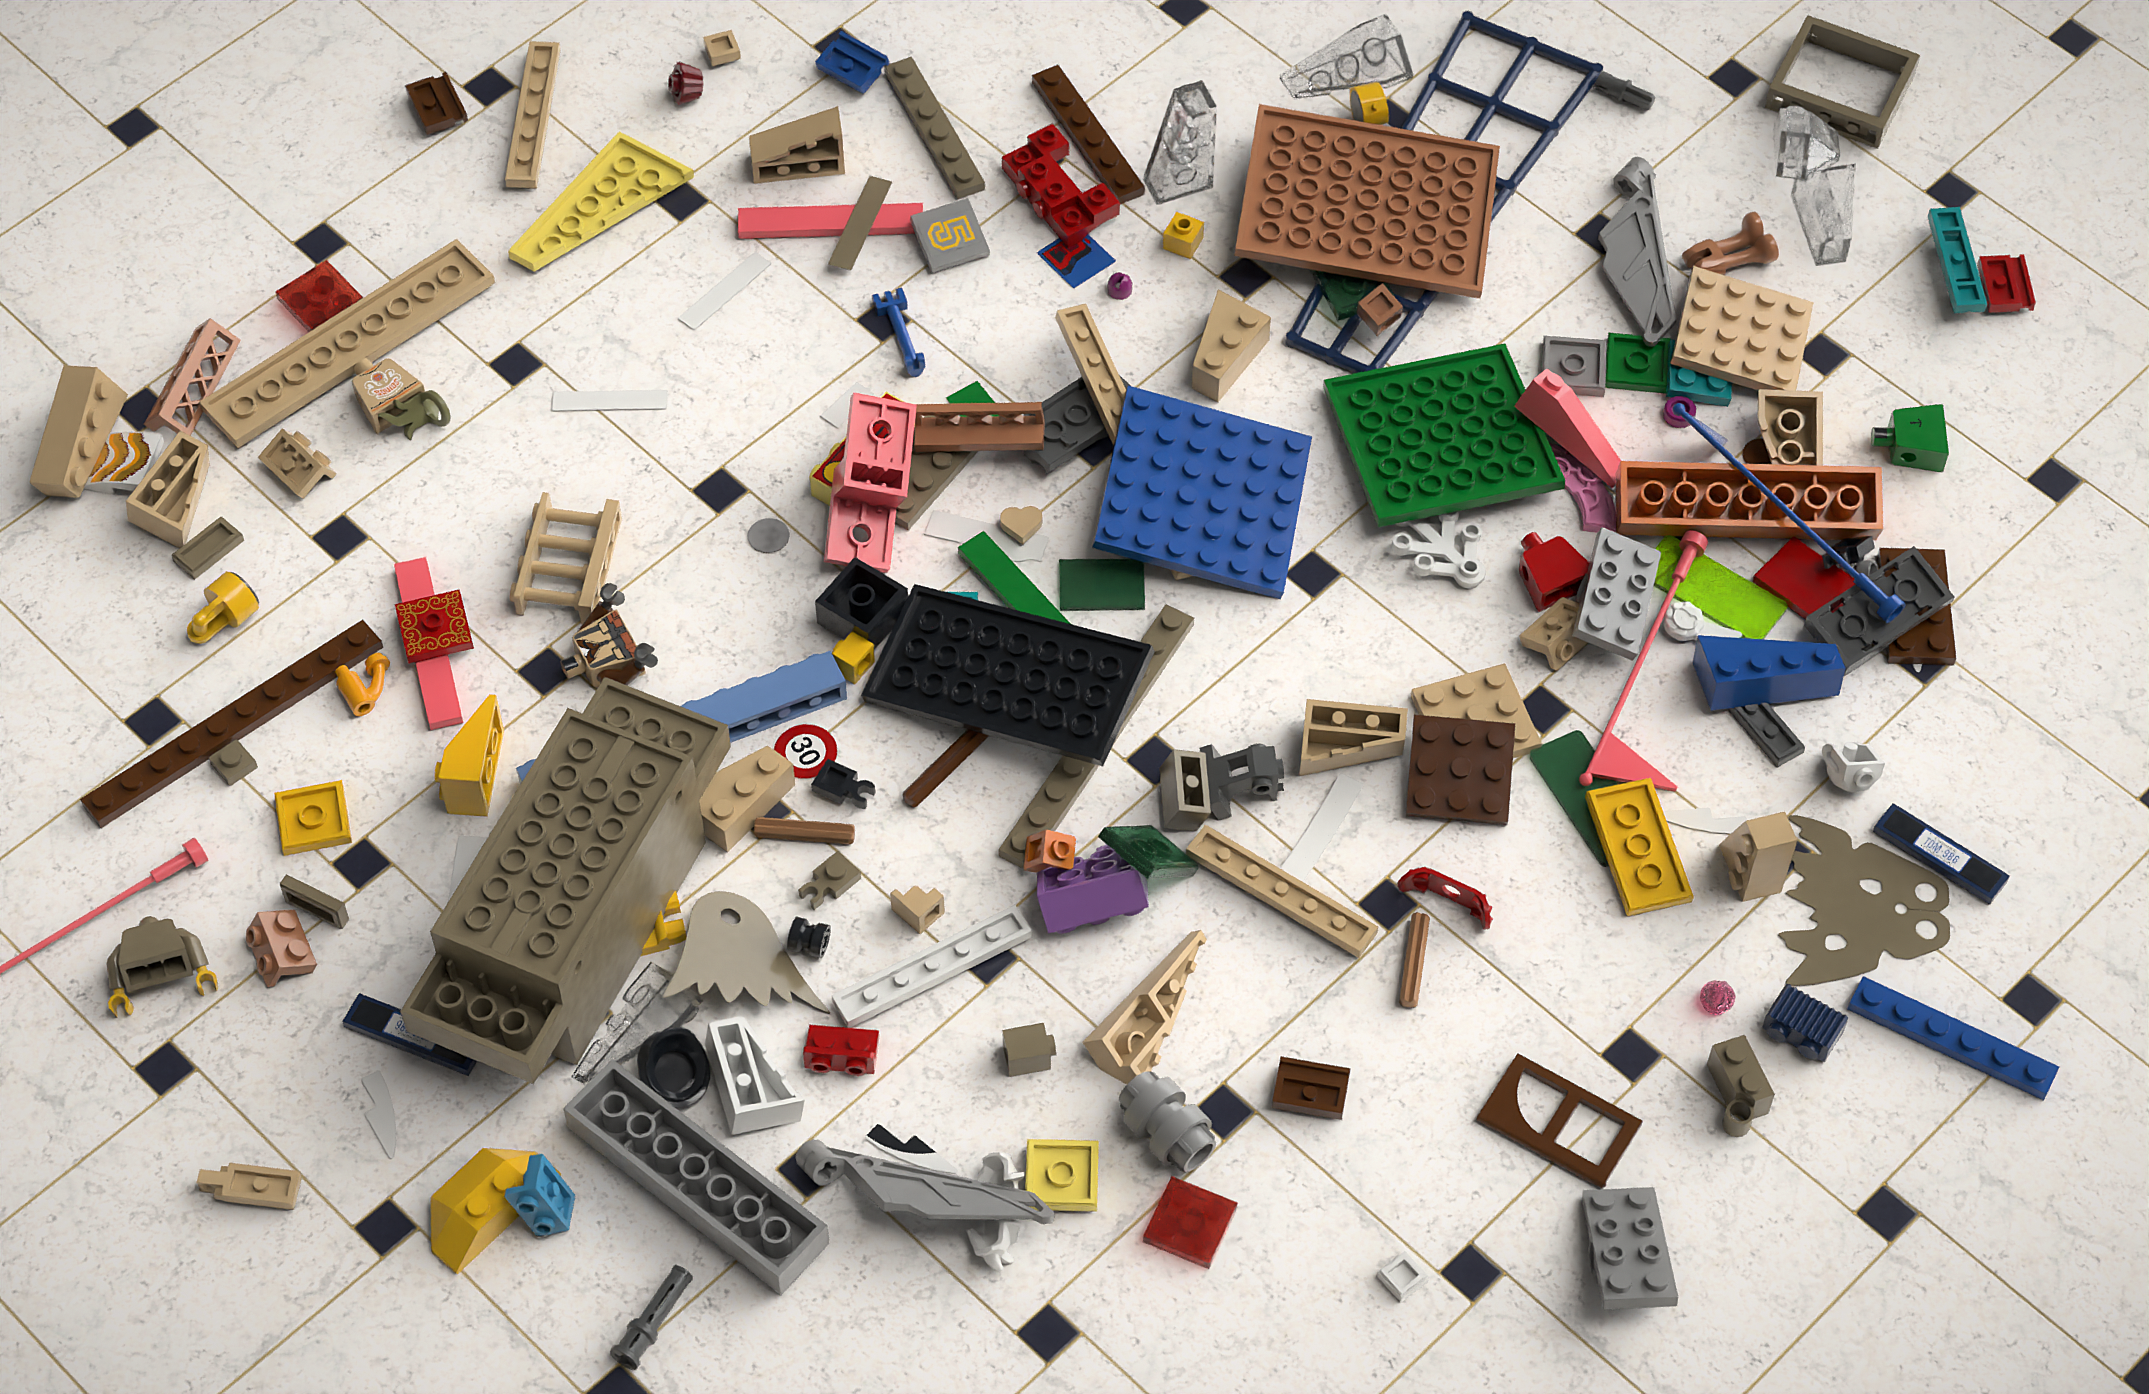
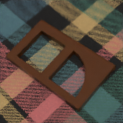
(1504, 1116)

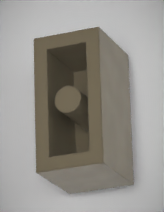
(1185, 790)

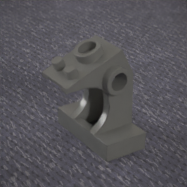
(1261, 778)

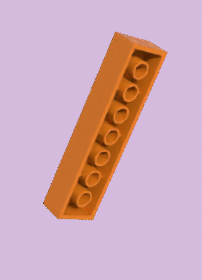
(1725, 503)

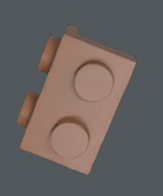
(279, 945)

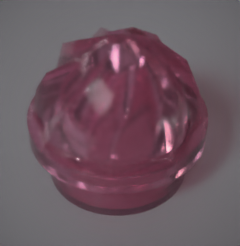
(1717, 997)

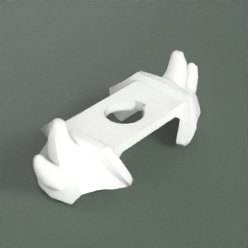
(997, 1233)

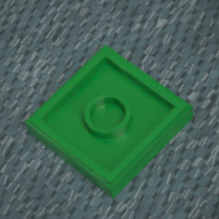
(1636, 365)

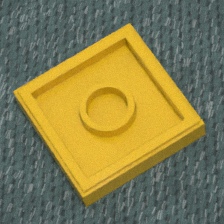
(313, 817)

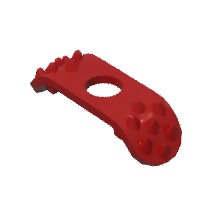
(1429, 879)

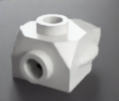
(1854, 766)

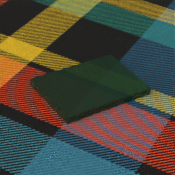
(1101, 584)

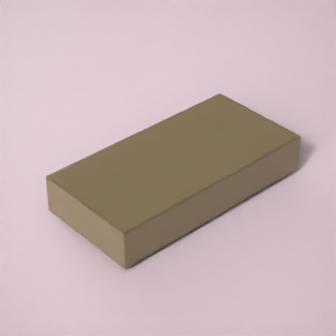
(207, 547)
(314, 901)

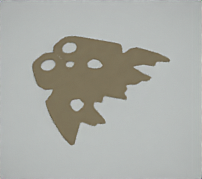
(1862, 918)

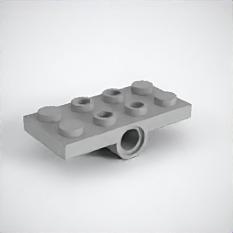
(1616, 594)
(1629, 1248)

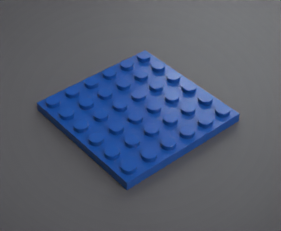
(1203, 492)

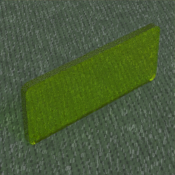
(1720, 593)

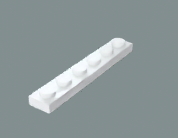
(931, 966)

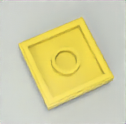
(1063, 1173)

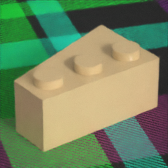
(1228, 345)

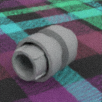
(1178, 1133)

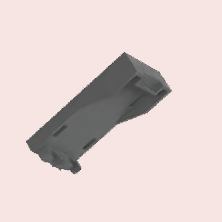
(1069, 425)
(1857, 621)

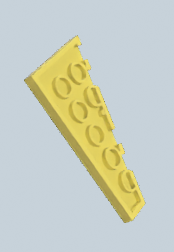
(609, 188)

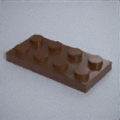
(1932, 639)

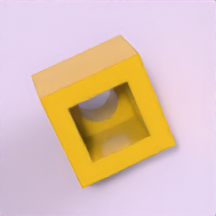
(1183, 235)
(854, 656)

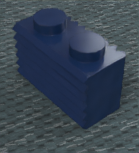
(1804, 1023)

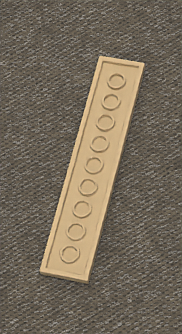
(332, 349)

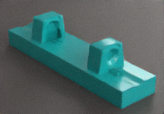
(1957, 260)

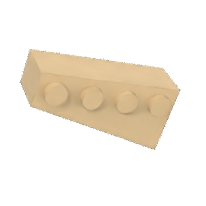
(76, 430)

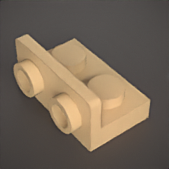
(295, 462)
(1553, 633)

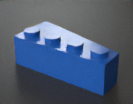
(1765, 671)

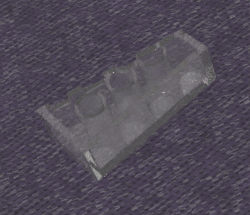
(1184, 146)

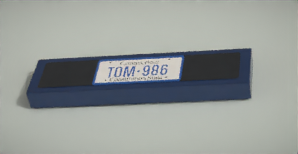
(1941, 853)
(387, 1026)

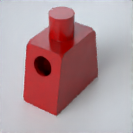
(1550, 569)

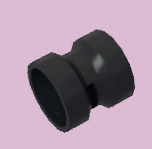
(812, 938)

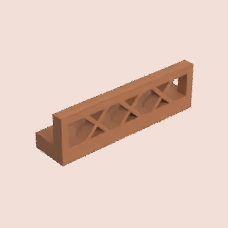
(182, 375)
(979, 429)

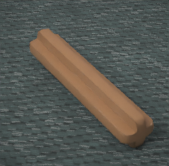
(804, 830)
(1414, 960)

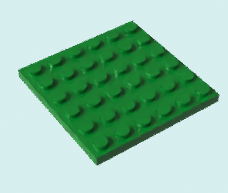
(1442, 435)

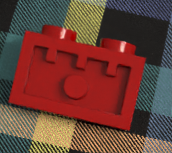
(841, 1050)

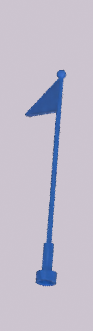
(1889, 607)

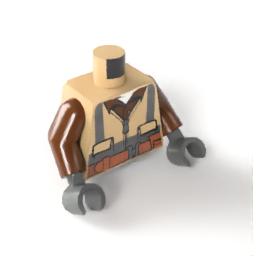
(606, 646)

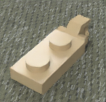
(252, 1185)

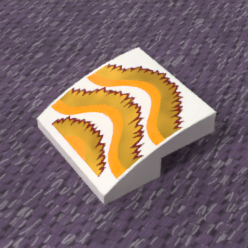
(124, 461)

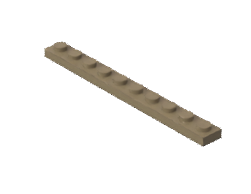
(1072, 775)

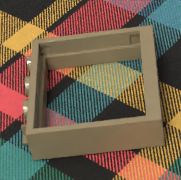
(1844, 119)

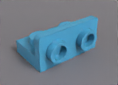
(544, 1199)

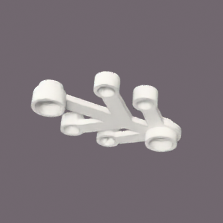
(1443, 547)

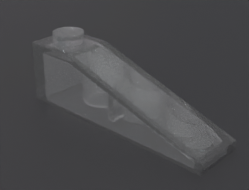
(1358, 57)
(640, 1017)

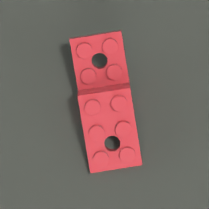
(870, 481)

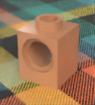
(1379, 309)

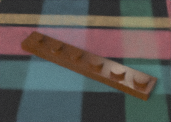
(1088, 134)

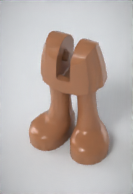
(1711, 257)

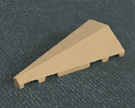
(1134, 1031)

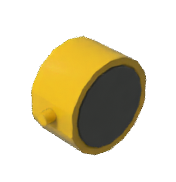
(1369, 104)

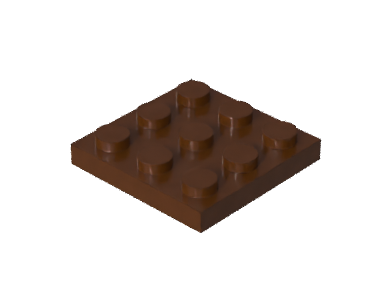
(1460, 769)

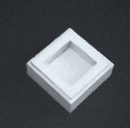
(1402, 1276)

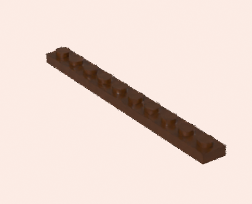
(230, 723)

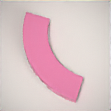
(1588, 491)

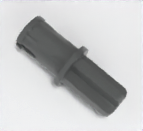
(1624, 90)

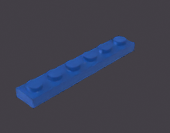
(1953, 1038)

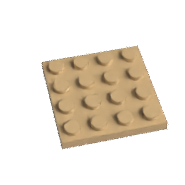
(1741, 332)

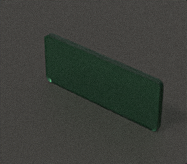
(1560, 766)

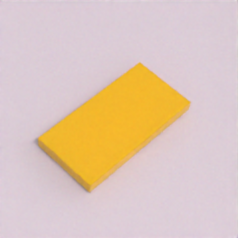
(1639, 847)

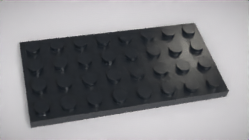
(1008, 674)

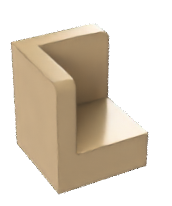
(917, 907)

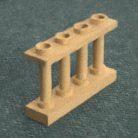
(591, 574)

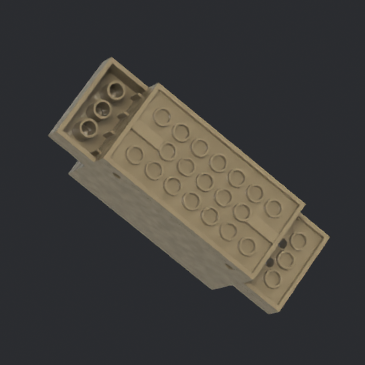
(569, 883)

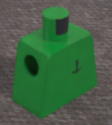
(1915, 437)

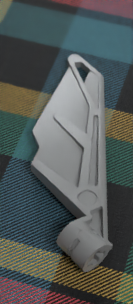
(1637, 251)
(918, 1189)

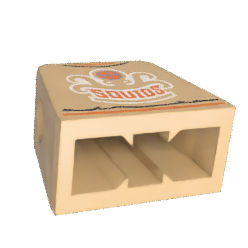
(378, 387)

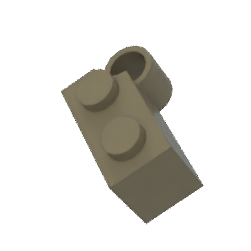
(1740, 1084)

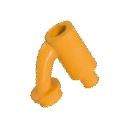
(352, 688)

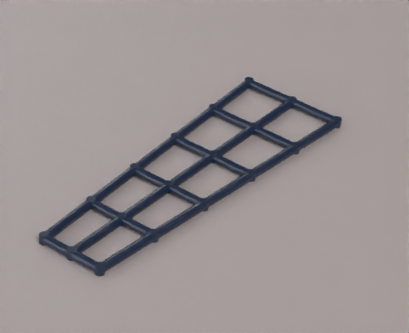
(1506, 187)

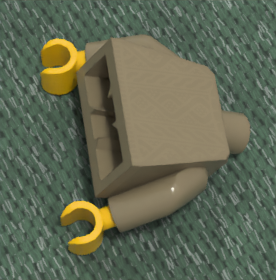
(154, 955)

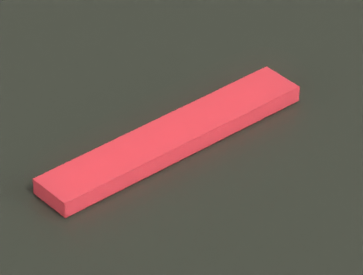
(820, 220)
(434, 673)

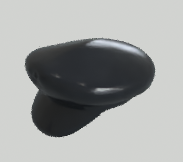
(674, 1066)

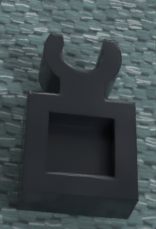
(1851, 550)
(839, 782)

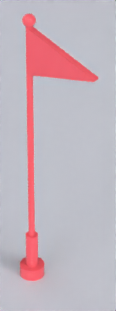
(1612, 757)
(192, 853)

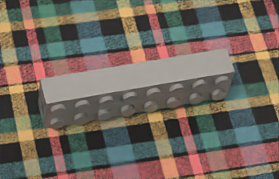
(697, 1176)

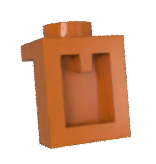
(1049, 850)

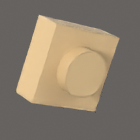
(721, 47)

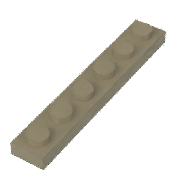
(934, 128)

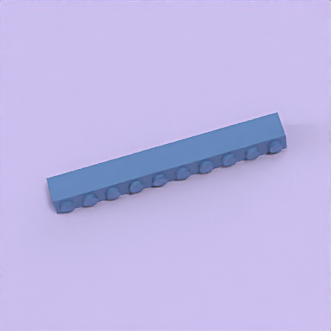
(768, 698)

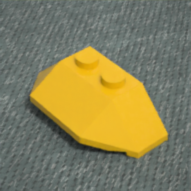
(473, 1205)

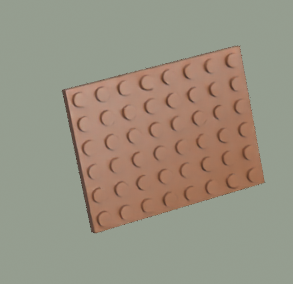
(1368, 201)

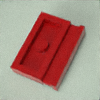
(2006, 283)

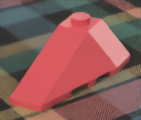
(1563, 417)

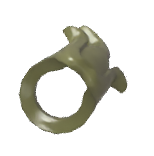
(419, 411)

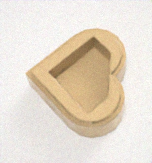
(1021, 523)

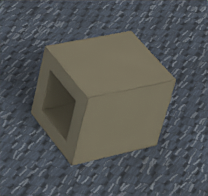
(1028, 1049)

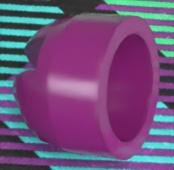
(1125, 288)

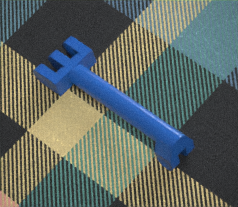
(913, 361)

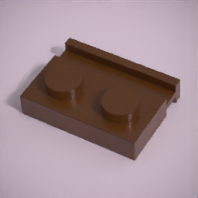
(436, 103)
(1311, 1088)

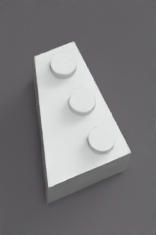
(748, 1079)

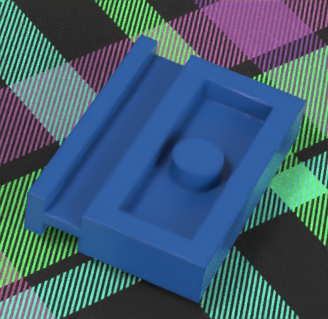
(852, 62)

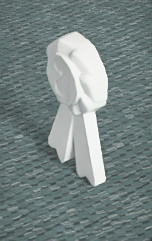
(1687, 622)

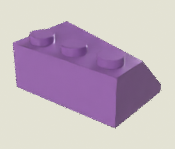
(1090, 891)

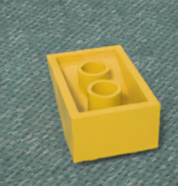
(472, 762)

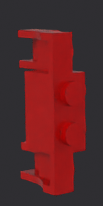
(1053, 192)

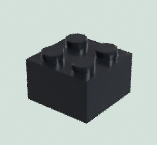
(861, 603)

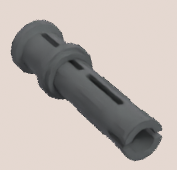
(646, 1333)

